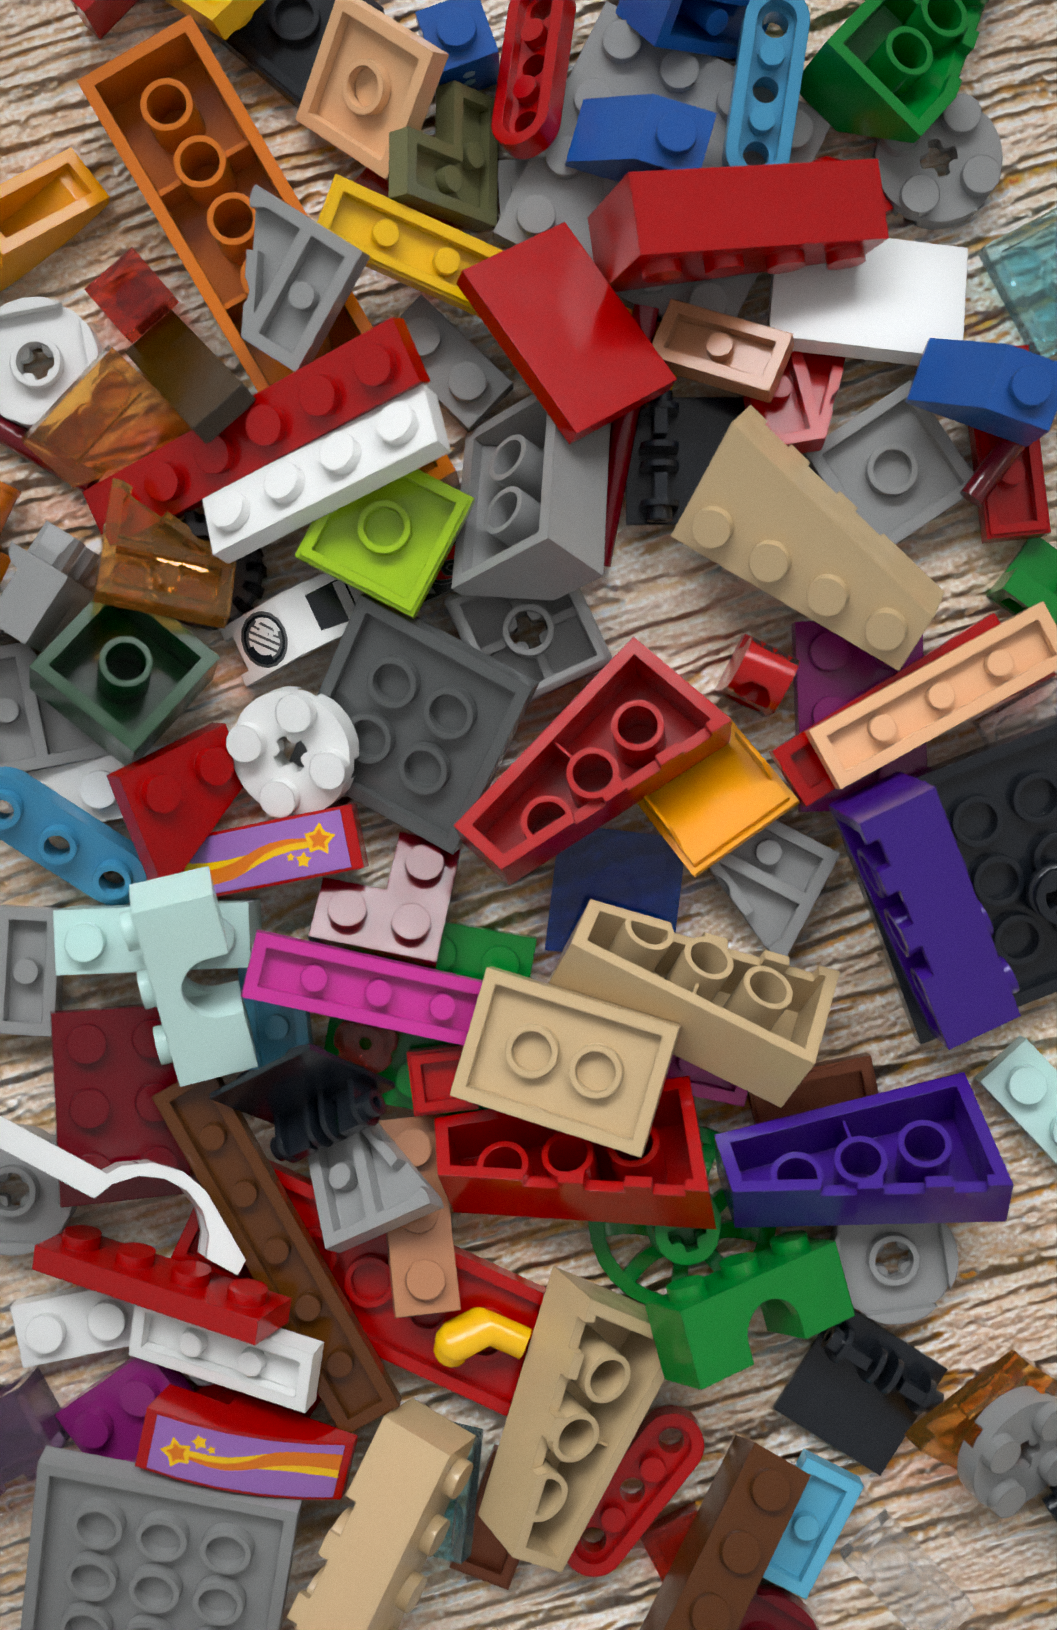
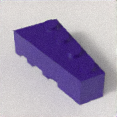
(928, 906)
(869, 1162)

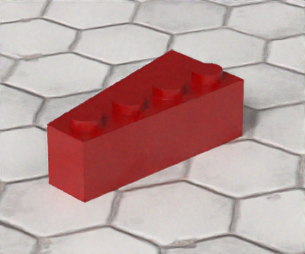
(737, 221)
(595, 760)
(529, 1170)

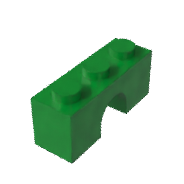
(706, 1319)

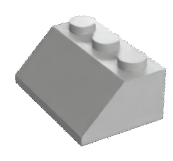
(535, 507)

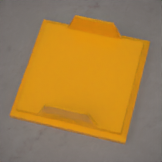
(718, 804)

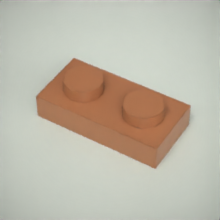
(723, 350)

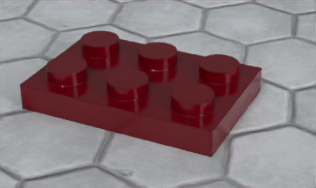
(104, 1100)

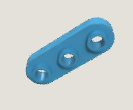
(772, 65)
(92, 848)

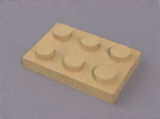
(565, 1060)

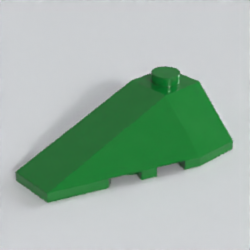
(892, 66)

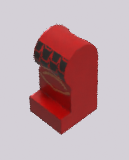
(757, 676)

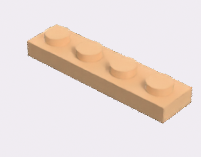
(937, 696)

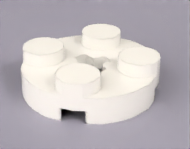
(61, 334)
(261, 762)

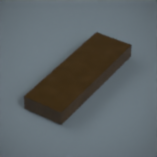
(190, 377)

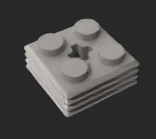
(567, 648)

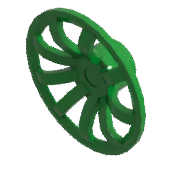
(677, 1244)

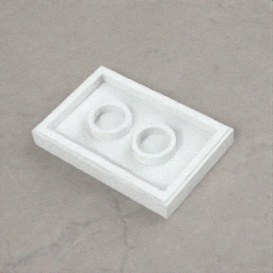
(876, 308)

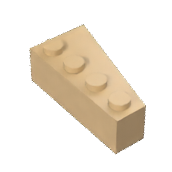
(805, 544)
(736, 1011)
(570, 1418)
(396, 1523)

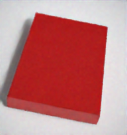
(566, 331)

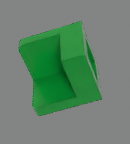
(1029, 579)

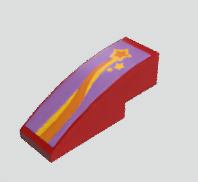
(283, 850)
(244, 1447)

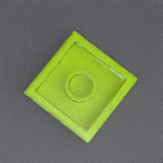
(390, 539)

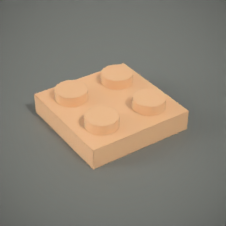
(369, 82)

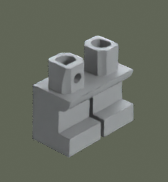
(46, 587)

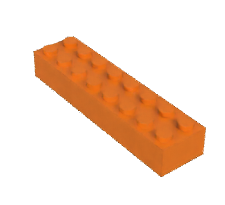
(196, 168)

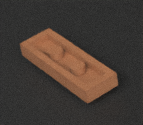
(423, 1250)

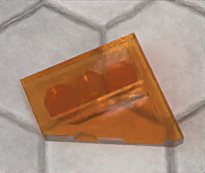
(103, 422)
(159, 565)
(953, 1421)

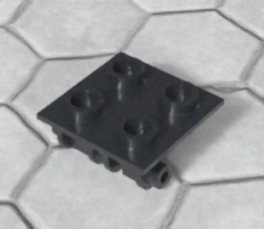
(672, 453)
(308, 1099)
(861, 1390)

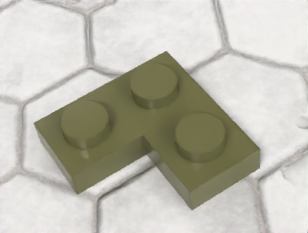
(457, 168)

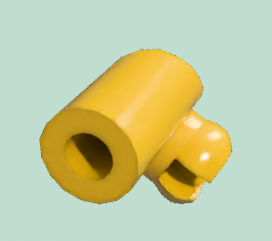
(475, 1331)

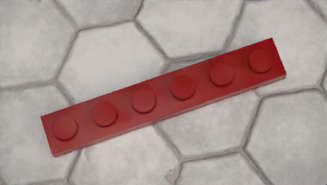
(282, 419)

